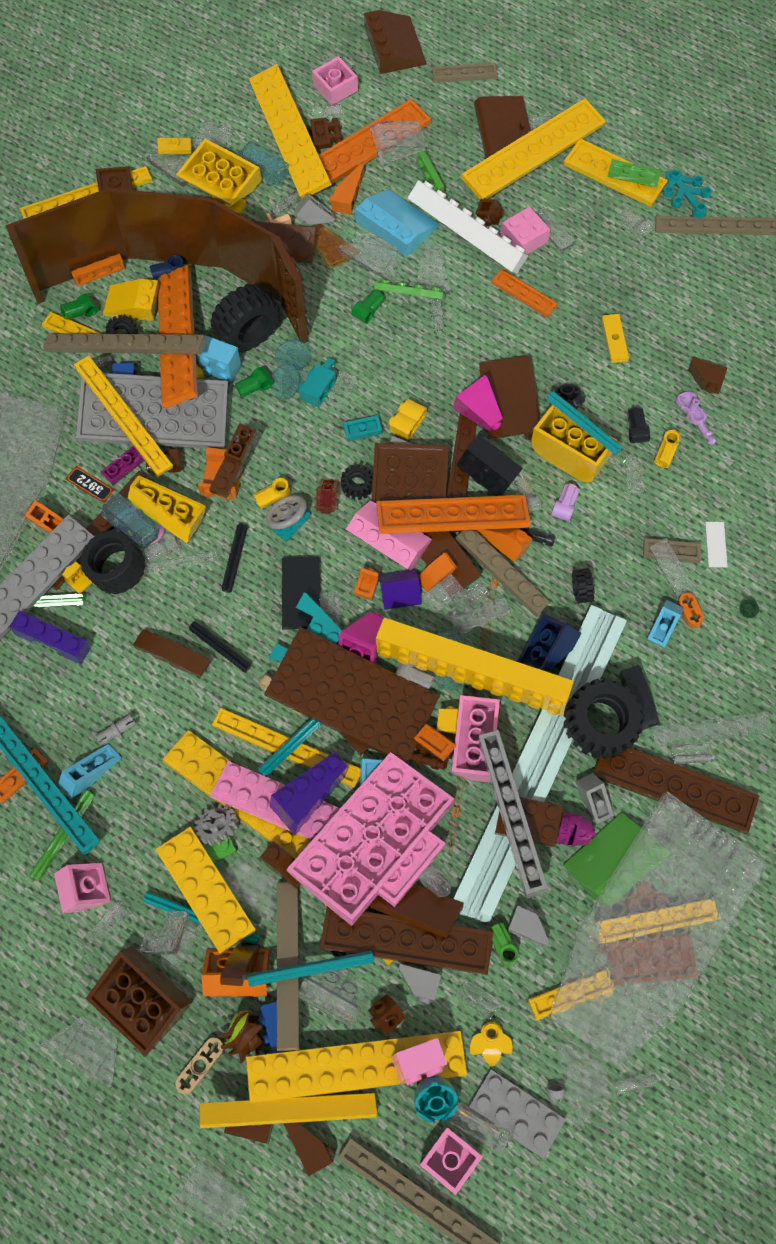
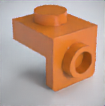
(366, 583)

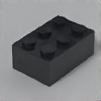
(489, 466)

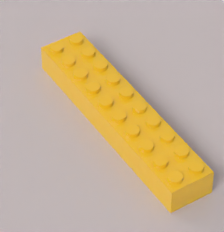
(473, 667)

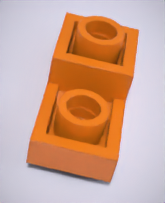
(436, 571)

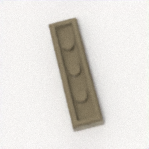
(464, 72)

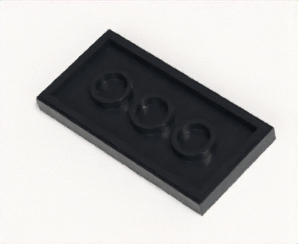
(299, 576)

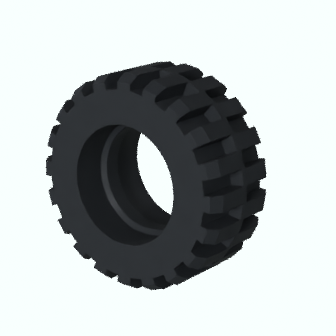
(245, 317)
(620, 701)

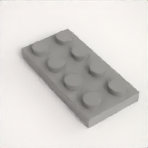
(509, 1106)

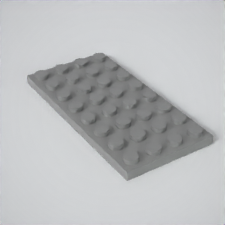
(188, 424)

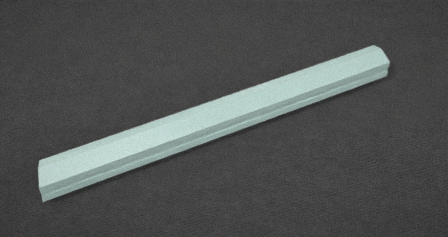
(537, 766)

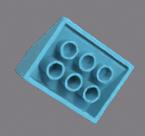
(395, 221)

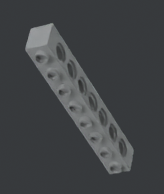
(512, 814)

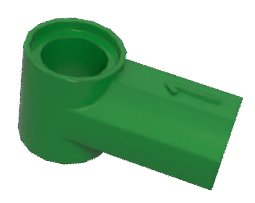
(82, 306)
(365, 310)
(258, 380)

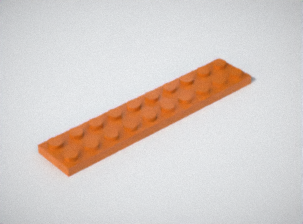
(176, 318)

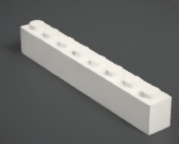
(467, 226)

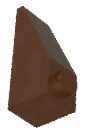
(309, 1148)

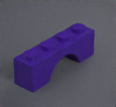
(47, 634)

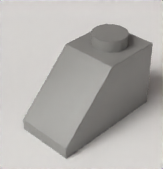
(313, 211)
(595, 797)
(527, 926)
(421, 983)

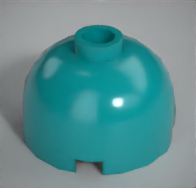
(435, 1099)

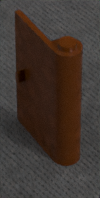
(500, 121)
(515, 395)

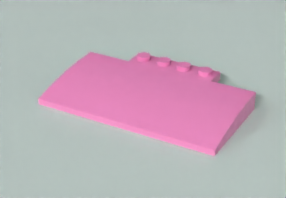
(375, 841)

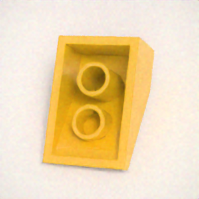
(133, 299)

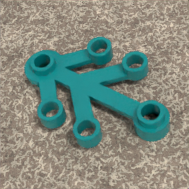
(676, 178)

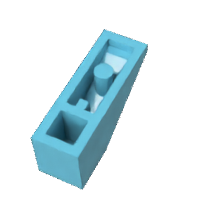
(87, 771)

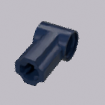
(166, 267)

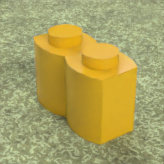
(407, 419)

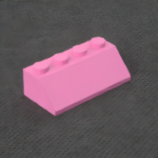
(401, 547)
(475, 718)

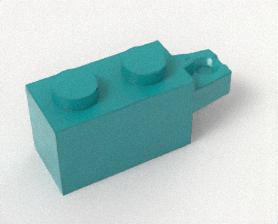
(318, 383)

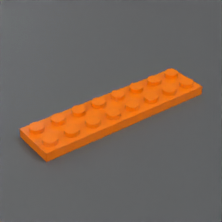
(360, 148)
(452, 514)

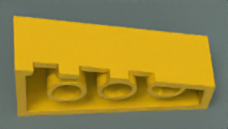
(167, 507)

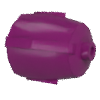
(575, 830)

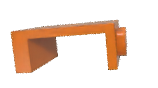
(214, 460)

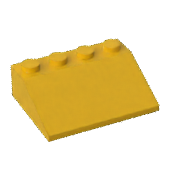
(220, 173)

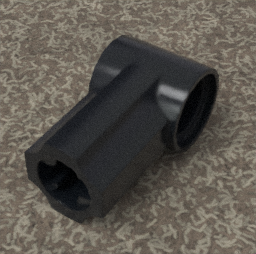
(638, 430)

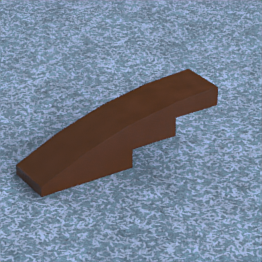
(172, 653)
(240, 964)

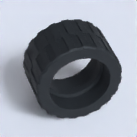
(102, 547)

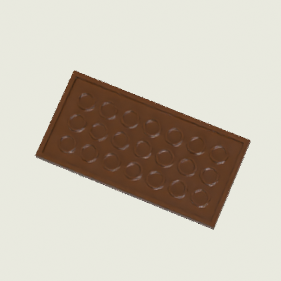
(351, 695)

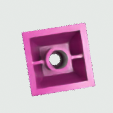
(479, 405)
(361, 636)

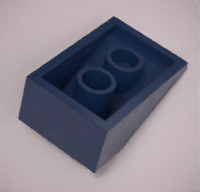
(549, 643)

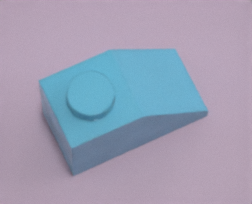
(665, 623)

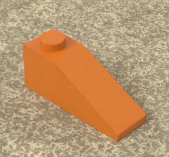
(347, 192)
(43, 517)
(509, 541)

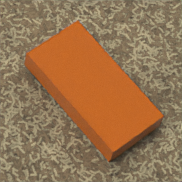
(434, 742)

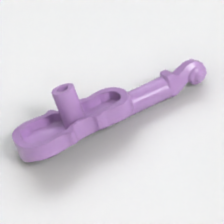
(690, 404)

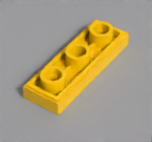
(615, 338)

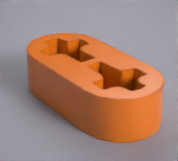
(694, 609)

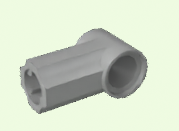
(410, 672)

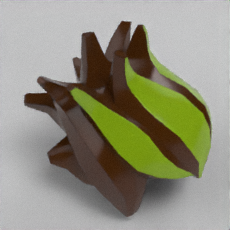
(243, 1035)

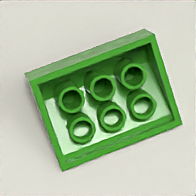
(599, 859)

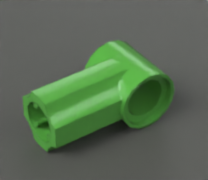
(503, 943)

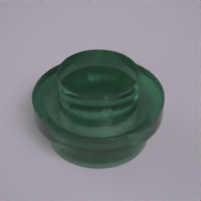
(749, 608)

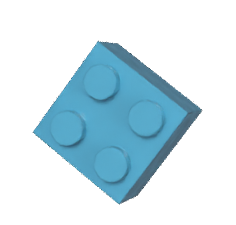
(219, 360)

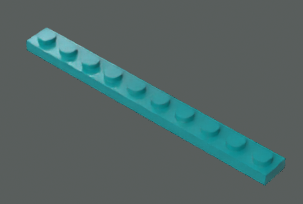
(46, 790)

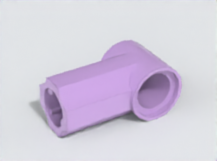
(565, 505)

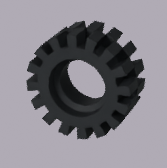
(121, 323)
(352, 473)
(583, 585)

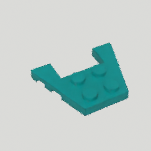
(320, 625)

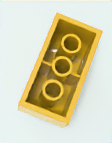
(568, 446)

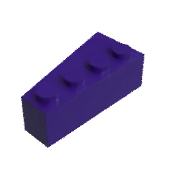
(307, 792)

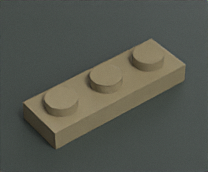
(684, 551)

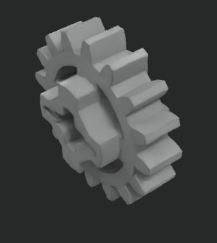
(215, 824)

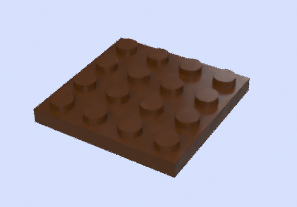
(409, 472)

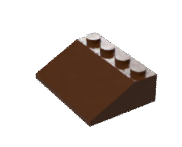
(393, 41)
(138, 1000)

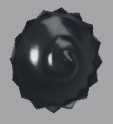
(571, 394)

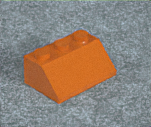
(213, 968)

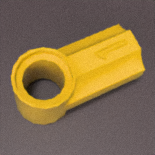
(667, 449)
(271, 494)

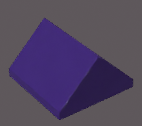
(400, 589)

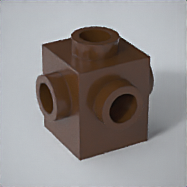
(489, 211)
(386, 1014)

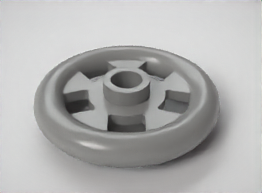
(286, 511)

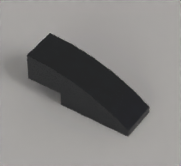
(636, 681)

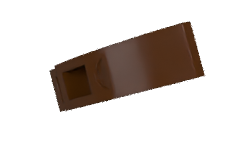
(234, 460)

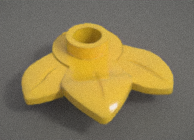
(491, 1046)

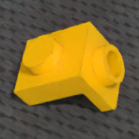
(76, 578)

